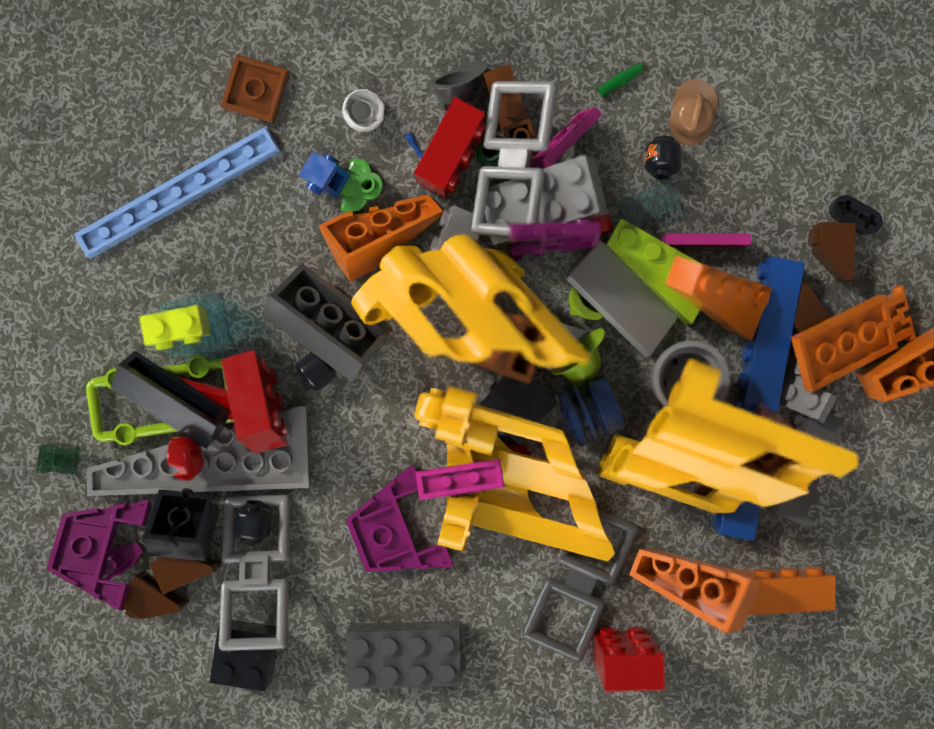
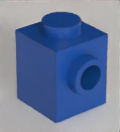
(324, 175)

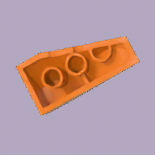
(365, 238)

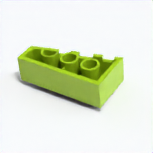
(652, 264)

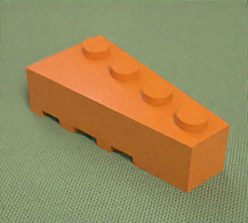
(901, 371)

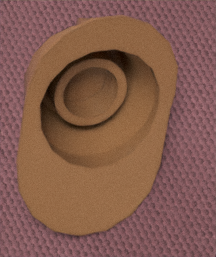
(693, 112)

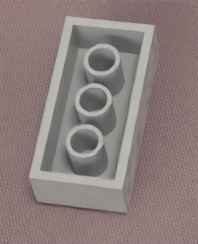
(569, 194)

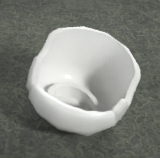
(363, 110)

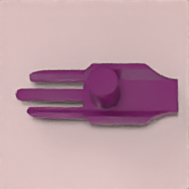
(123, 559)

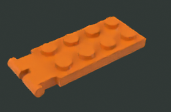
(852, 338)

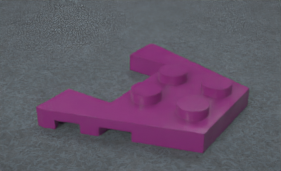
(553, 237)
(383, 533)
(85, 546)

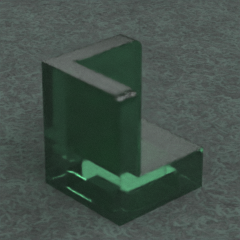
(58, 458)

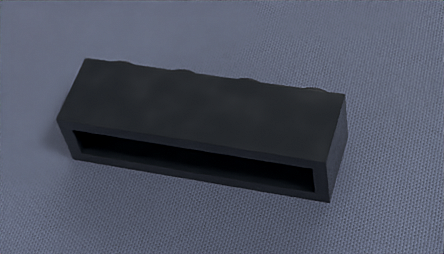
(170, 399)

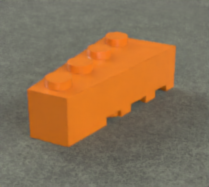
(721, 295)
(705, 589)
(794, 591)

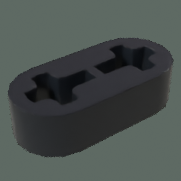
(859, 210)

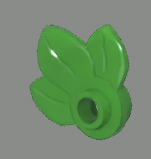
(354, 191)

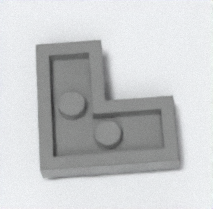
(810, 404)

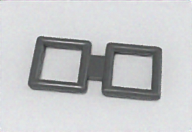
(578, 586)

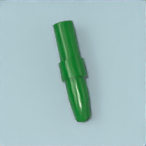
(620, 79)

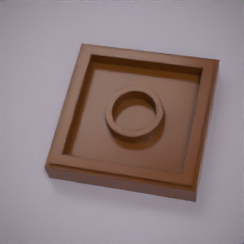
(255, 89)

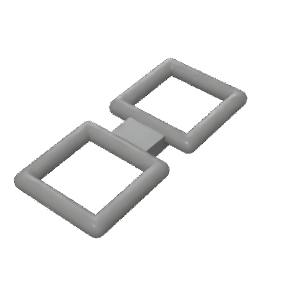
(514, 154)
(255, 575)

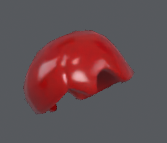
(186, 457)

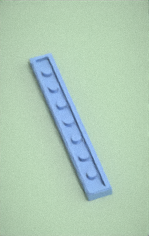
(177, 192)

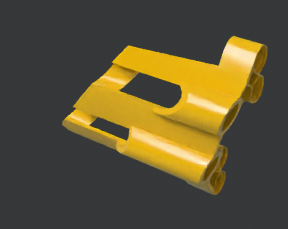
(467, 281)
(473, 438)
(709, 444)

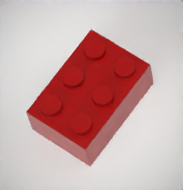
(451, 149)
(255, 402)
(628, 660)

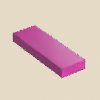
(566, 138)
(707, 240)
(460, 479)

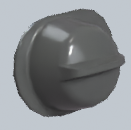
(457, 83)

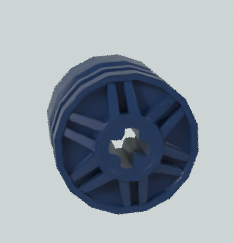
(592, 410)

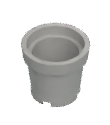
(683, 352)

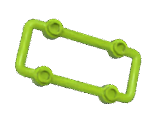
(127, 432)

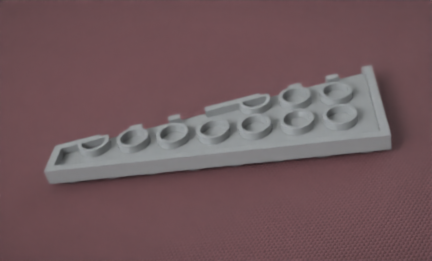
(225, 468)

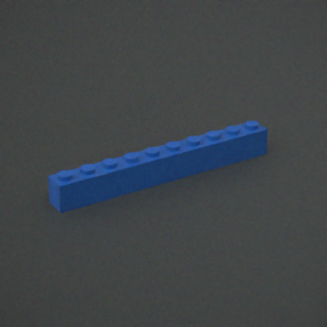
(765, 369)

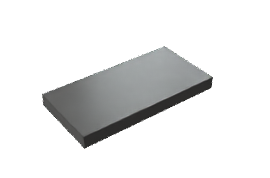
(622, 298)

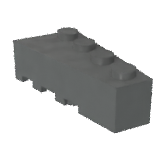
(798, 507)

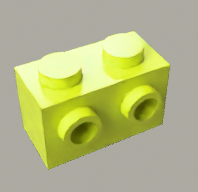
(176, 325)

